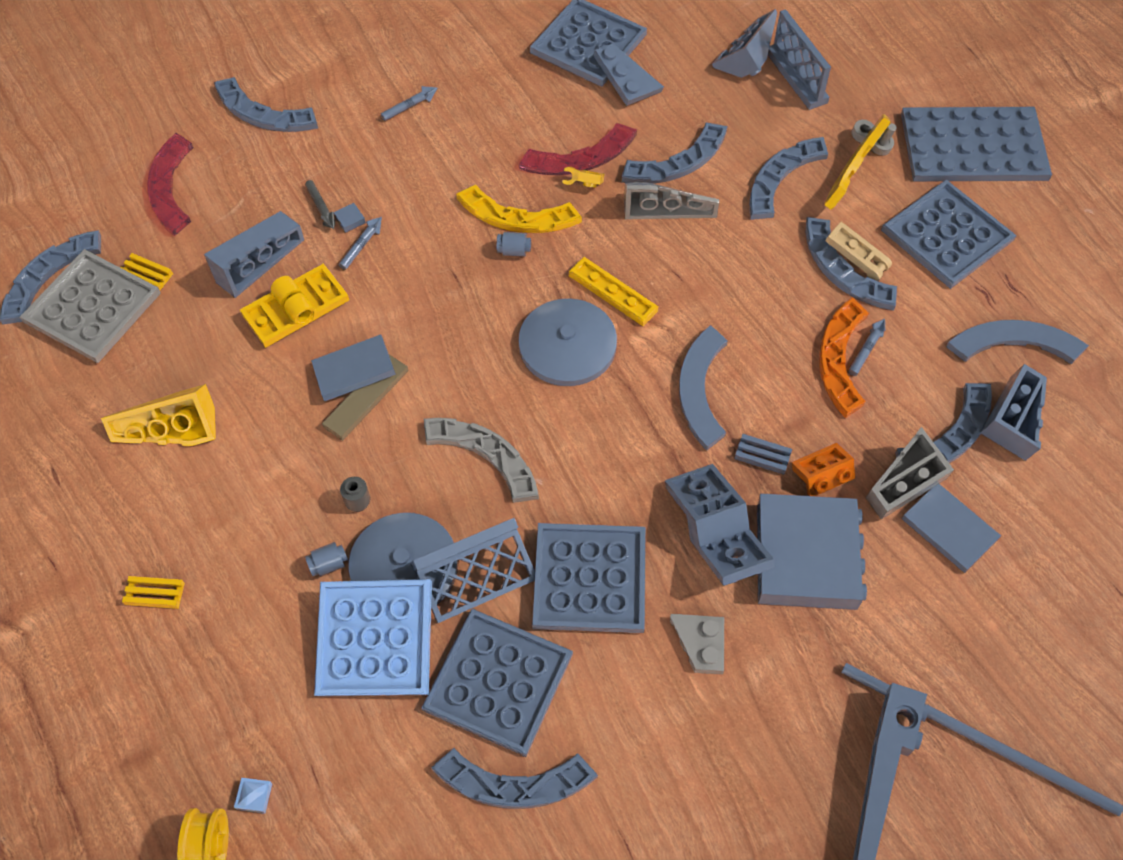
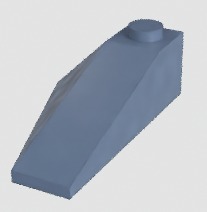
(750, 49)

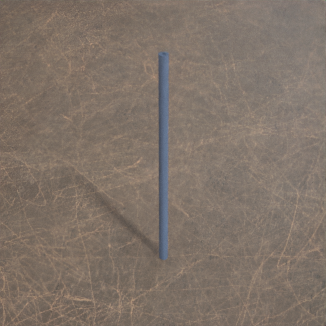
(996, 746)

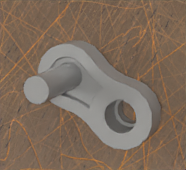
(884, 143)

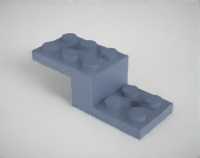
(719, 524)

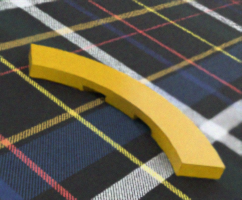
(841, 184)
(517, 219)

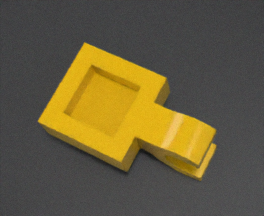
(589, 178)

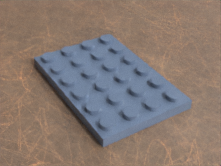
(975, 144)

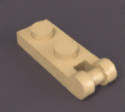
(859, 251)

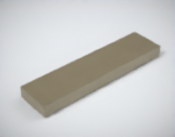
(361, 402)

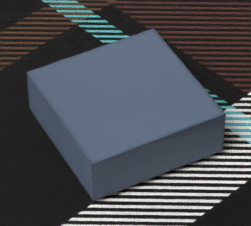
(349, 217)

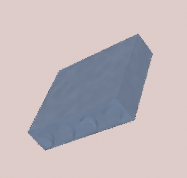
(813, 551)

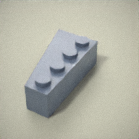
(253, 252)

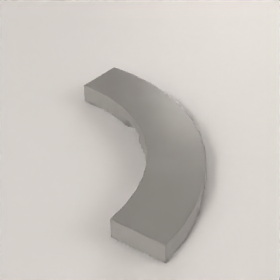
(491, 447)

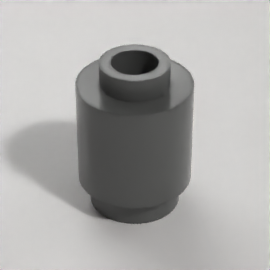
(355, 494)

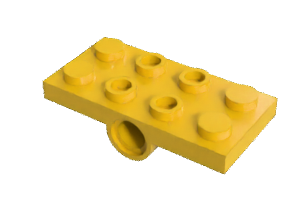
(293, 304)

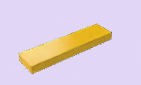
(613, 291)

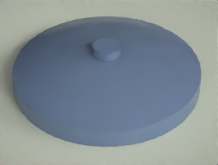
(567, 342)
(392, 543)

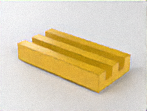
(136, 263)
(135, 581)

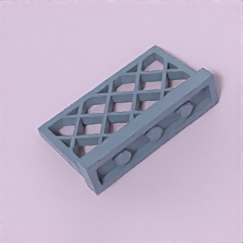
(799, 72)
(466, 547)

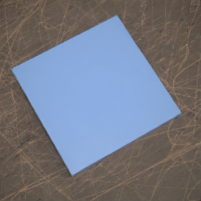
(373, 638)

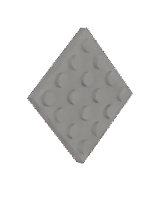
(90, 305)

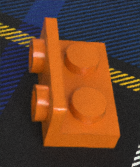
(825, 469)

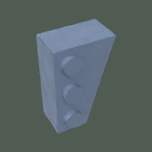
(1017, 414)

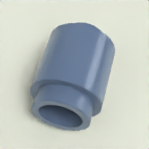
(513, 244)
(326, 559)

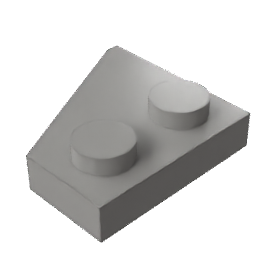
(702, 641)

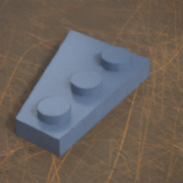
(626, 75)

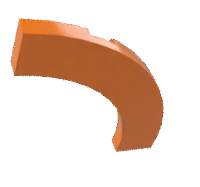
(833, 357)

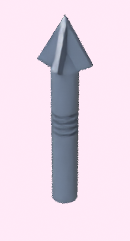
(426, 93)
(373, 227)
(876, 332)

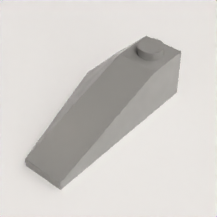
(660, 202)

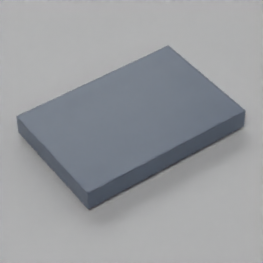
(353, 367)
(951, 527)

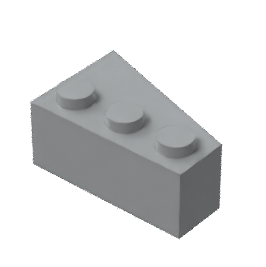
(909, 476)

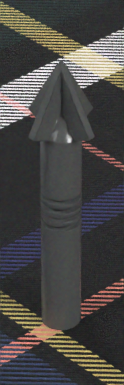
(328, 217)

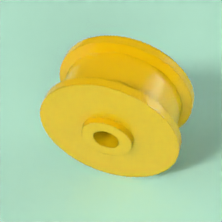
(203, 835)

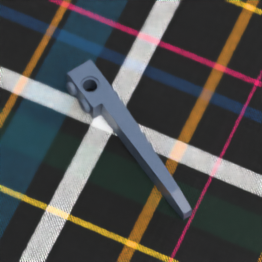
(889, 742)

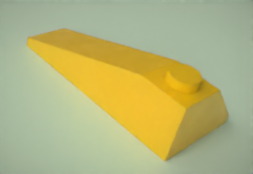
(174, 419)

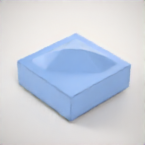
(253, 795)

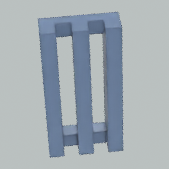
(764, 450)

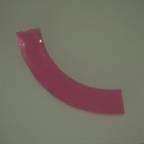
(583, 159)
(161, 184)

